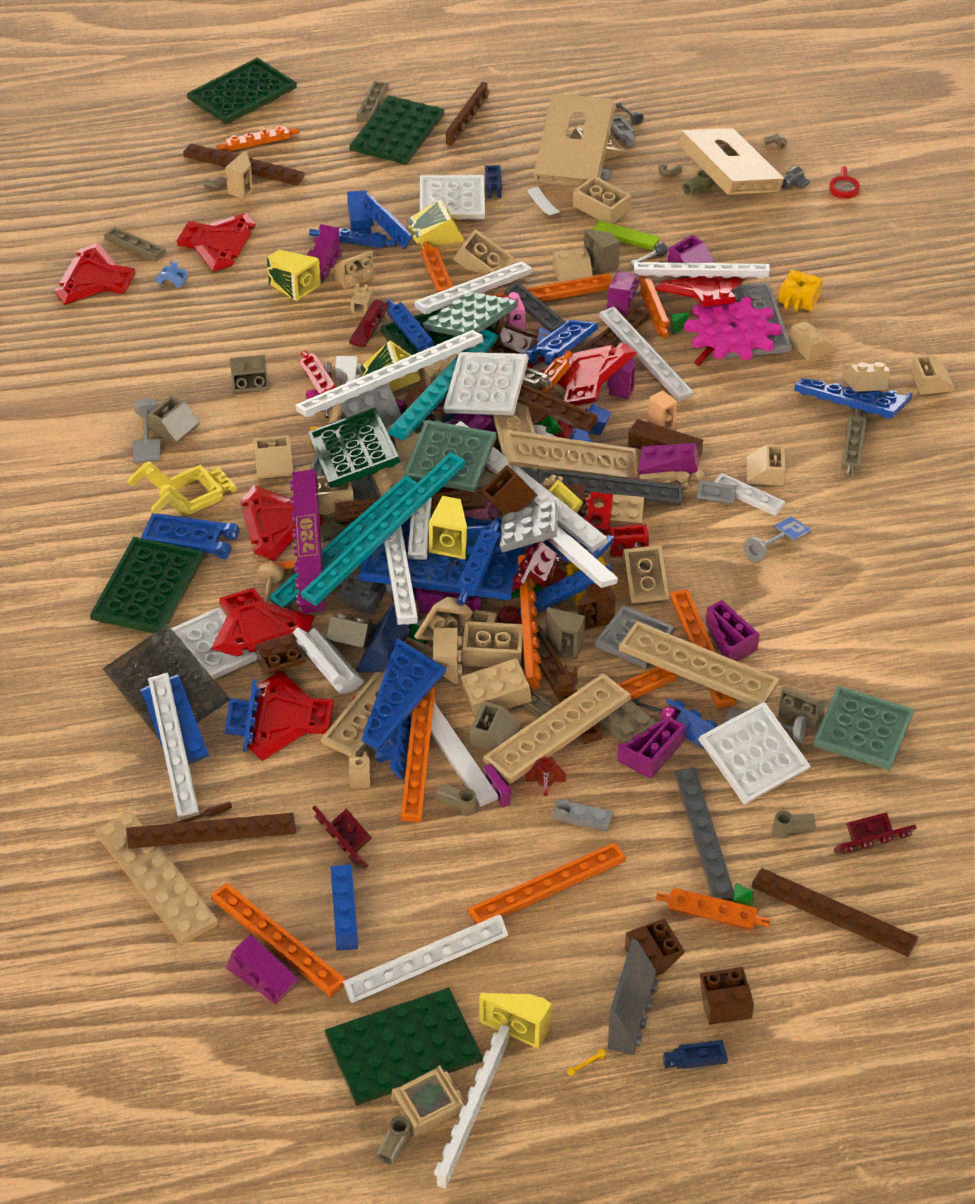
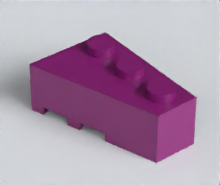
(326, 249)
(622, 291)
(669, 458)
(427, 598)
(731, 632)
(653, 748)
(261, 970)

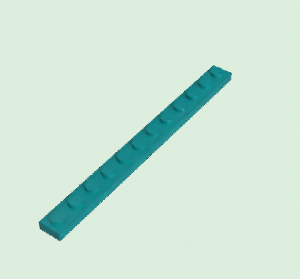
(434, 393)
(382, 529)

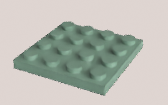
(470, 313)
(439, 440)
(863, 728)

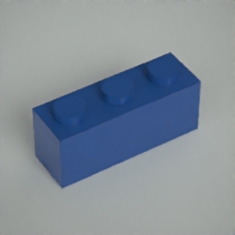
(358, 217)

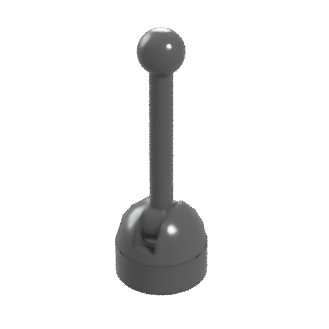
(636, 117)

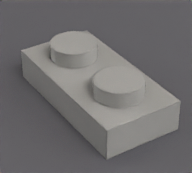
(716, 492)

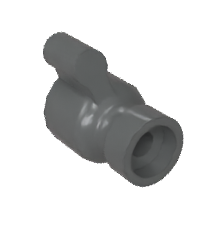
(795, 176)

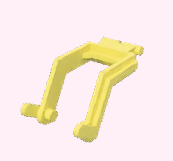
(214, 482)

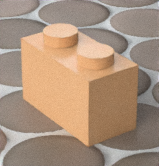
(662, 410)

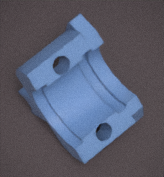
(173, 273)

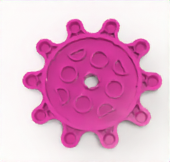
(749, 333)

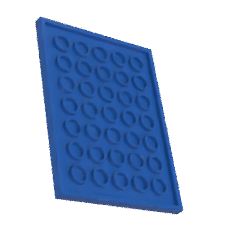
(444, 572)

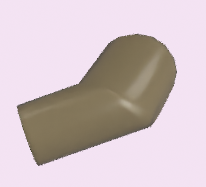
(777, 139)
(669, 172)
(217, 183)

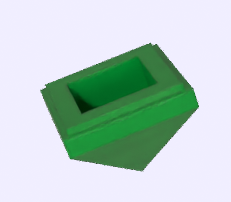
(743, 895)

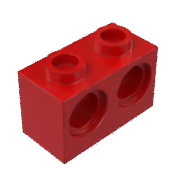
(602, 513)
(628, 537)

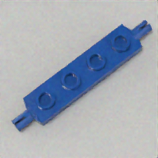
(360, 238)
(409, 326)
(478, 563)
(562, 590)

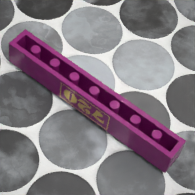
(307, 534)

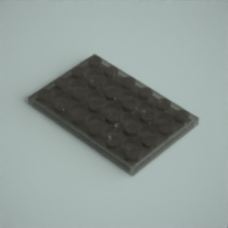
(163, 654)

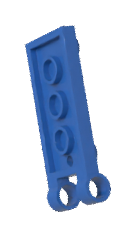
(560, 340)
(191, 533)
(192, 737)

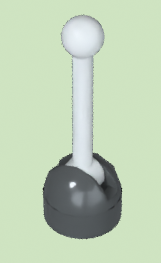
(660, 250)

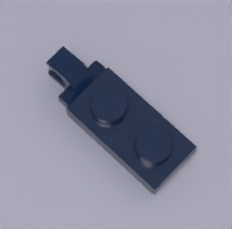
(696, 1055)

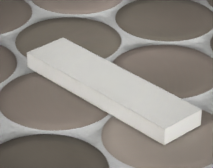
(753, 495)
(419, 532)

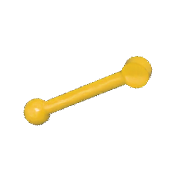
(601, 1053)

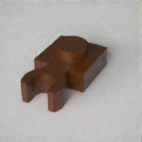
(567, 682)

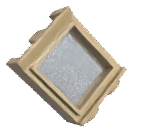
(428, 1100)

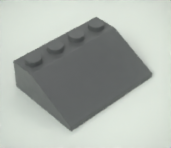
(632, 1001)

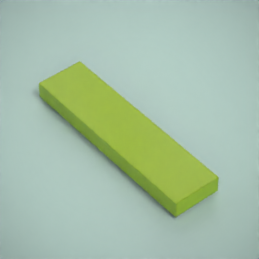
(628, 235)

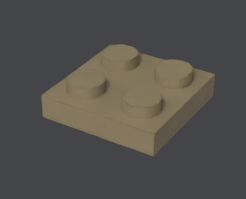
(627, 722)

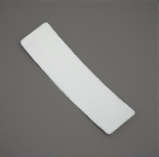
(541, 201)

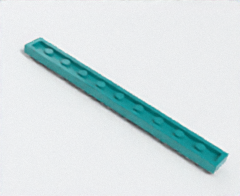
(287, 593)

